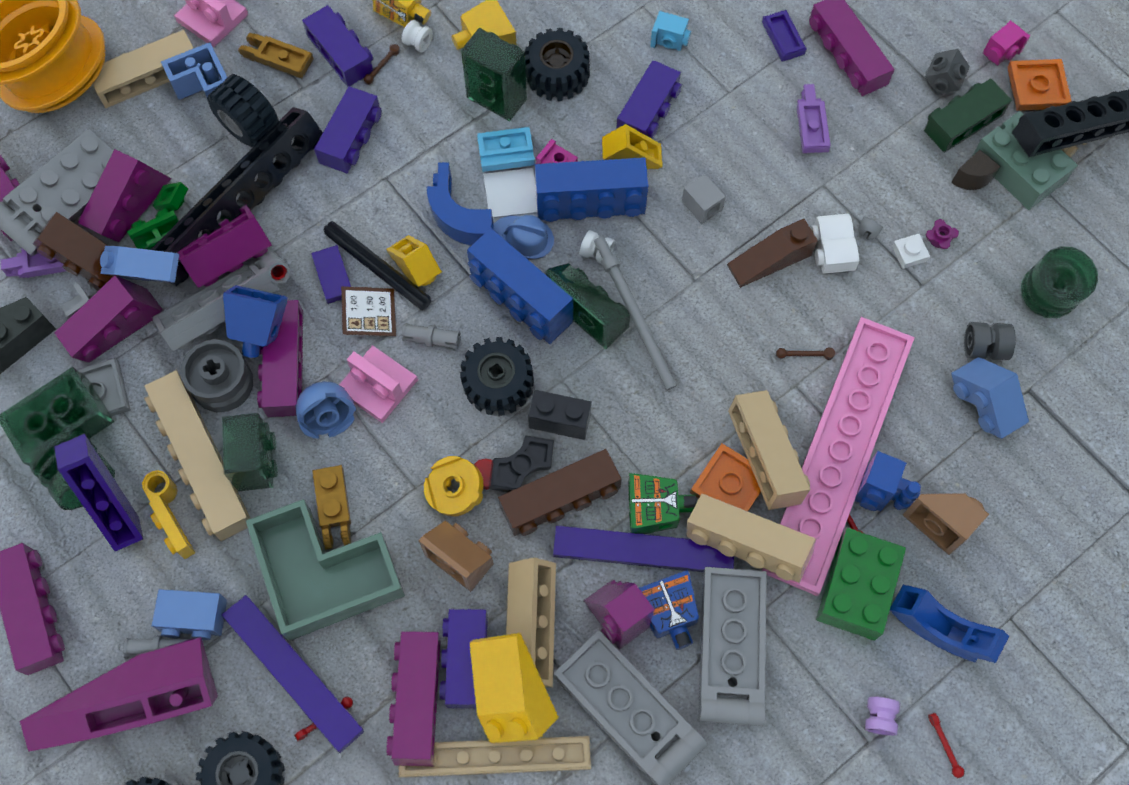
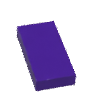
(784, 35)
(331, 272)

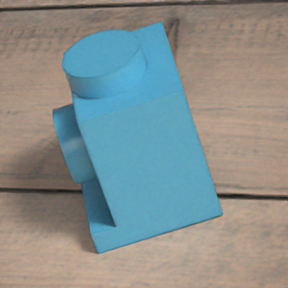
(670, 31)

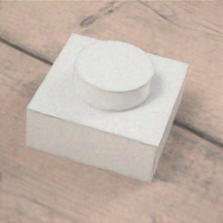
(910, 251)

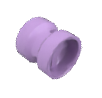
(882, 716)

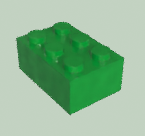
(861, 584)

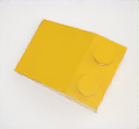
(509, 690)

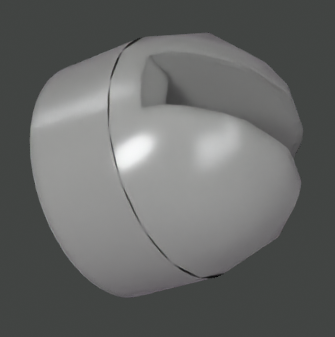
(870, 226)

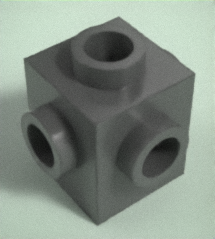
(947, 71)

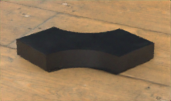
(510, 471)

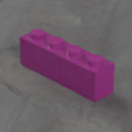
(851, 45)
(283, 366)
(27, 612)
(415, 699)

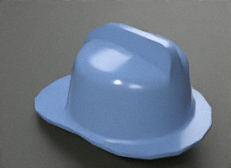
(526, 235)

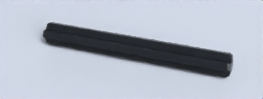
(377, 265)

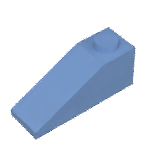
(139, 264)

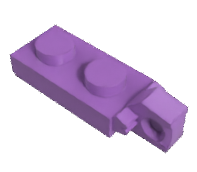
(812, 122)
(30, 266)

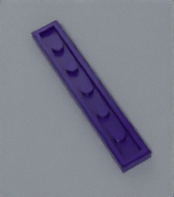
(636, 549)
(293, 674)

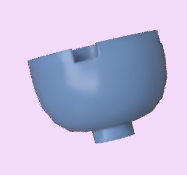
(324, 409)

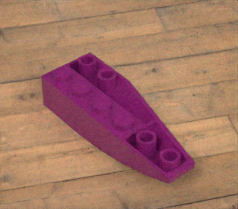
(127, 697)

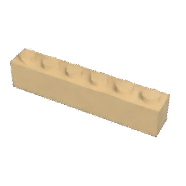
(197, 455)

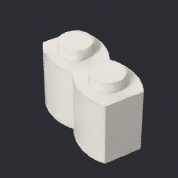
(835, 244)

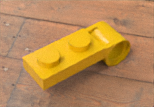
(163, 516)

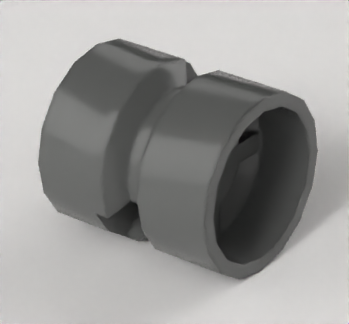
(994, 341)

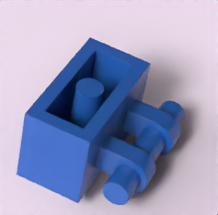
(885, 483)

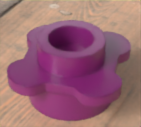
(939, 240)

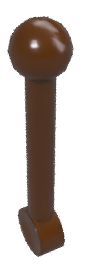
(393, 50)
(828, 353)

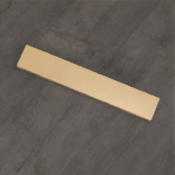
(505, 757)

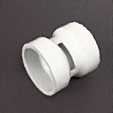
(589, 249)

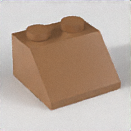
(946, 518)
(457, 554)

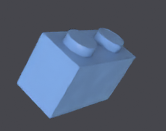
(189, 613)

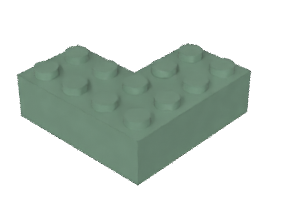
(314, 586)

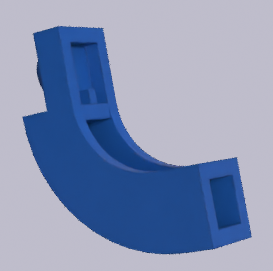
(454, 220)
(946, 630)

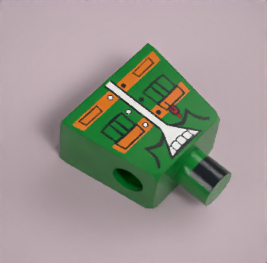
(655, 503)

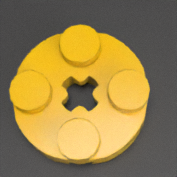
(468, 494)

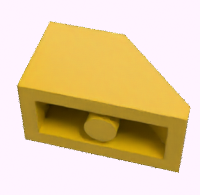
(629, 143)
(415, 260)

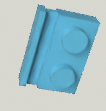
(506, 149)

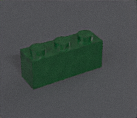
(967, 114)

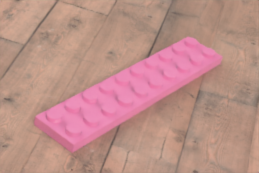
(846, 442)

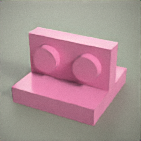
(211, 18)
(377, 382)

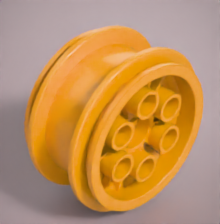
(47, 53)

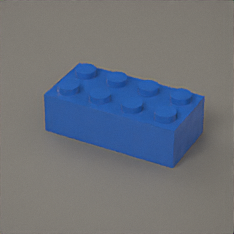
(591, 189)
(520, 286)

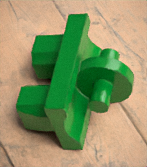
(148, 234)

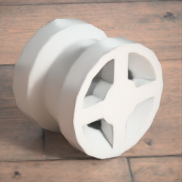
(417, 36)

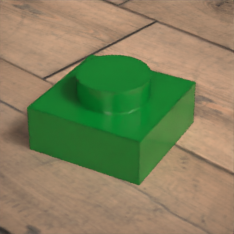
(170, 197)

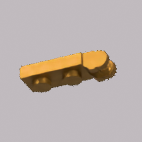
(277, 54)
(332, 503)

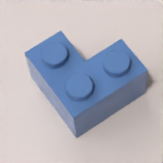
(194, 71)
(994, 393)

